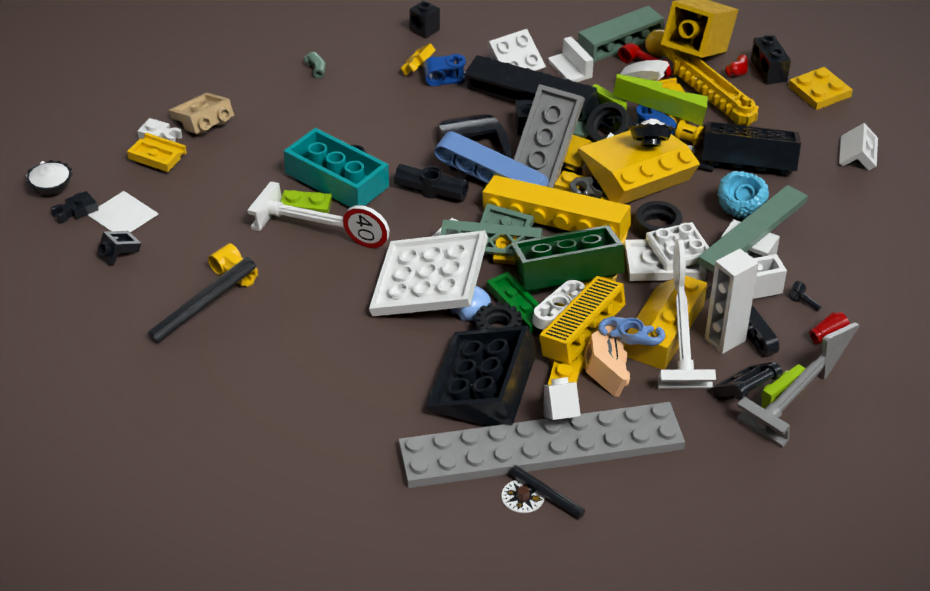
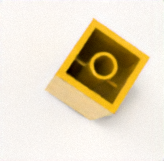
(699, 27)

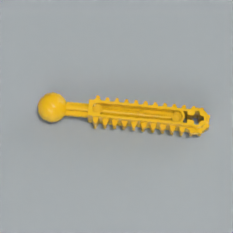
(705, 81)

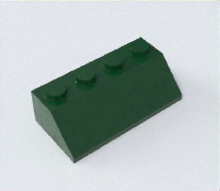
(568, 257)

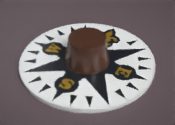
(521, 498)

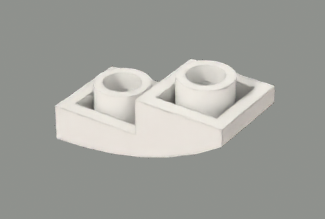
(647, 69)

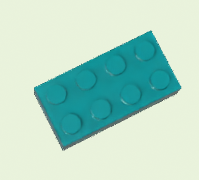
(336, 168)

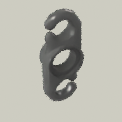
(586, 183)

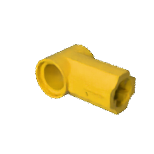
(225, 259)

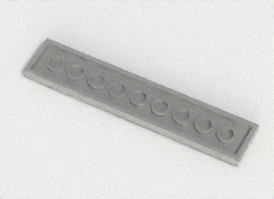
(540, 444)

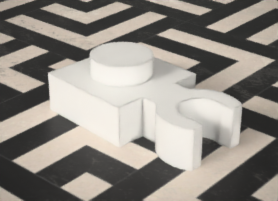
(159, 129)

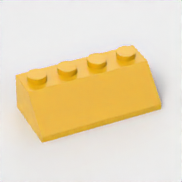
(661, 312)

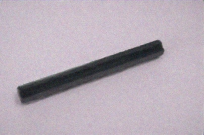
(202, 299)

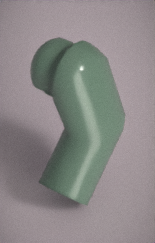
(320, 65)

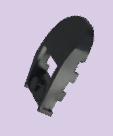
(471, 127)

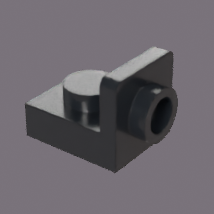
(117, 242)

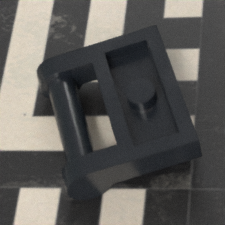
(746, 380)

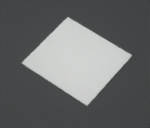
(123, 213)

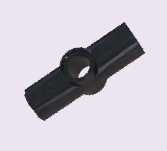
(431, 182)

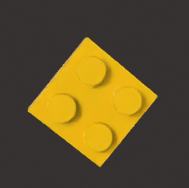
(820, 88)

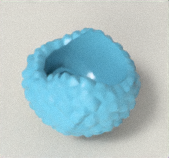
(742, 193)

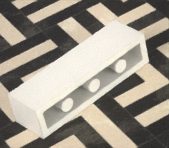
(731, 300)

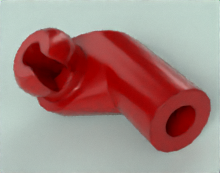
(738, 68)

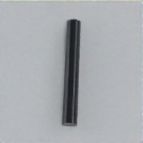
(547, 491)

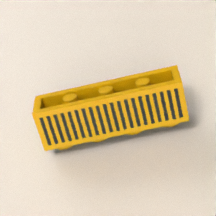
(580, 319)

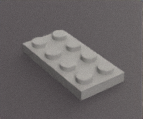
(549, 131)

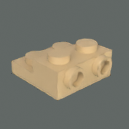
(203, 112)

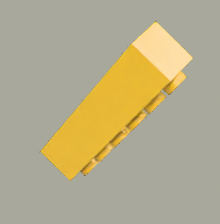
(556, 206)

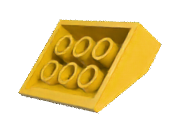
(634, 171)

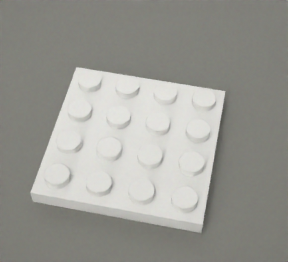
(429, 273)

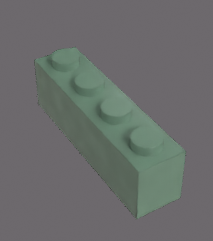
(609, 36)

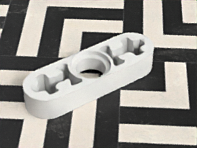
(561, 295)

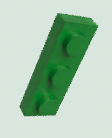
(509, 290)

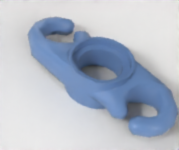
(625, 323)

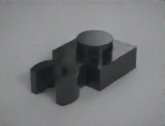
(77, 206)

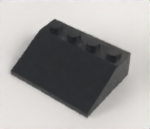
(751, 147)
(484, 375)

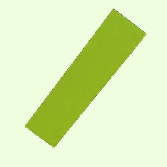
(652, 95)

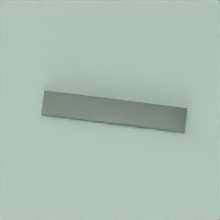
(755, 226)

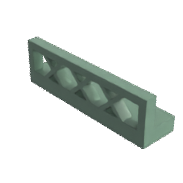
(493, 232)

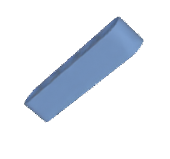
(482, 161)

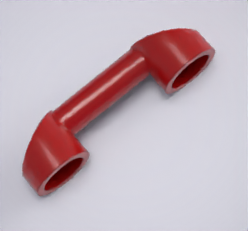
(631, 51)

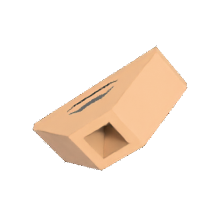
(606, 361)

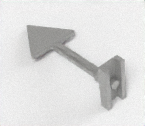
(767, 420)

